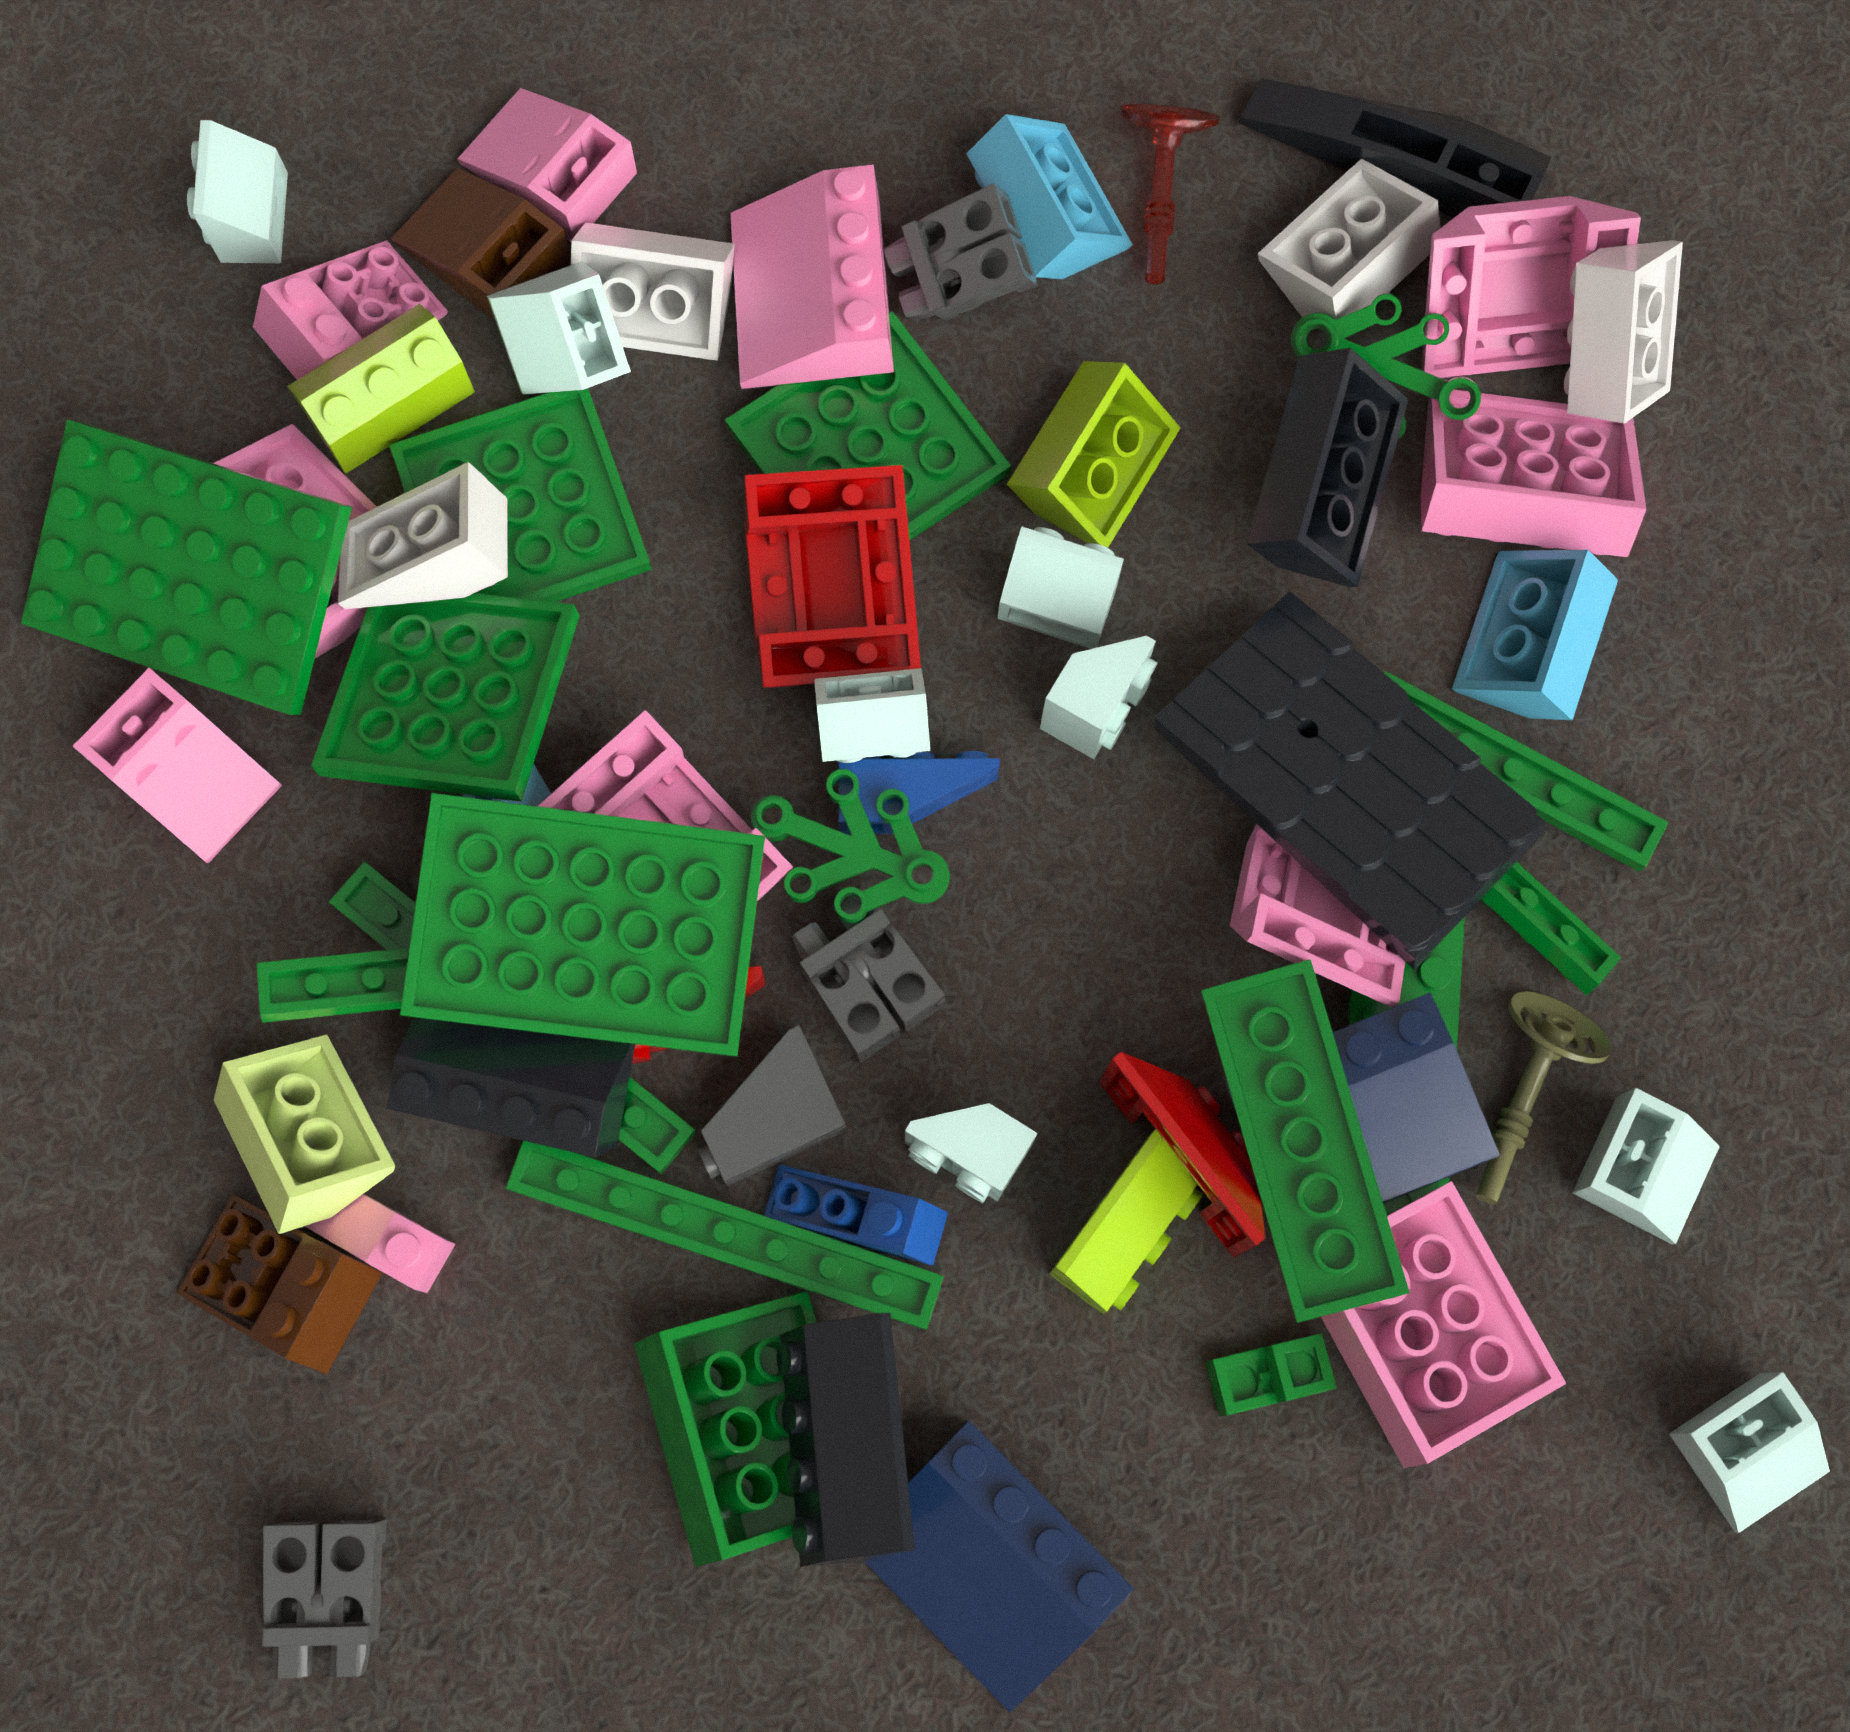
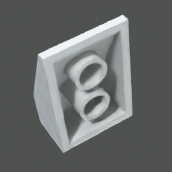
(426, 544)

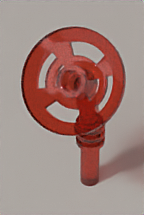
(1168, 126)

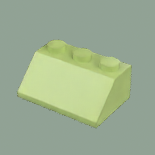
(301, 1131)

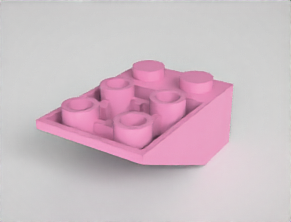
(553, 159)
(337, 305)
(177, 765)

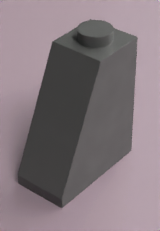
(772, 1114)

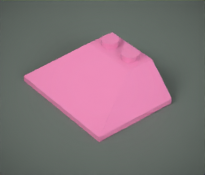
(1507, 278)
(649, 779)
(1301, 920)

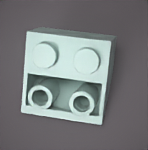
(238, 195)
(559, 331)
(1060, 586)
(1093, 692)
(872, 715)
(974, 1144)
(1647, 1164)
(1754, 1448)

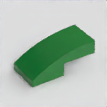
(1270, 1375)

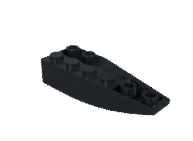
(1426, 149)

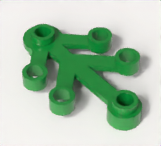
(1381, 353)
(857, 852)

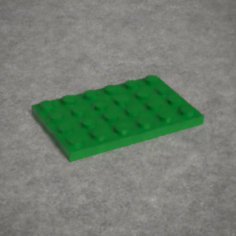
(185, 566)
(583, 925)

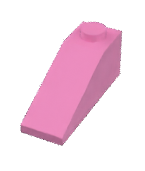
(387, 1241)

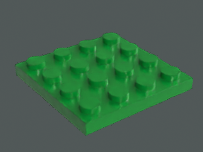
(876, 422)
(561, 487)
(448, 695)

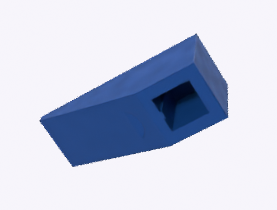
(922, 778)
(857, 1214)

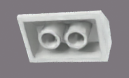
(1352, 242)
(661, 287)
(1622, 329)

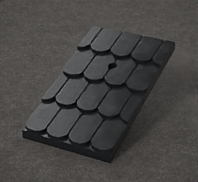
(1351, 777)

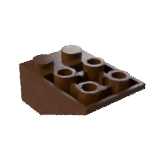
(482, 238)
(279, 1287)

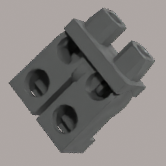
(962, 256)
(856, 961)
(322, 1592)

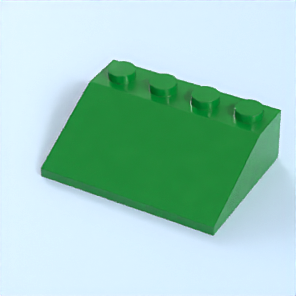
(722, 1425)

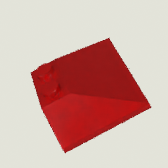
(830, 574)
(1199, 1140)

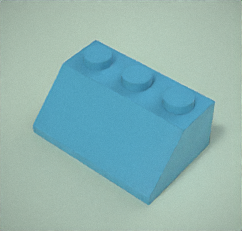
(1052, 194)
(1536, 632)

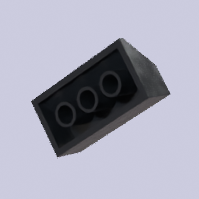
(1328, 468)
(514, 1083)
(845, 1441)

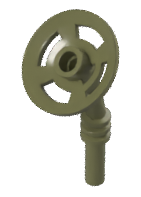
(1549, 1043)

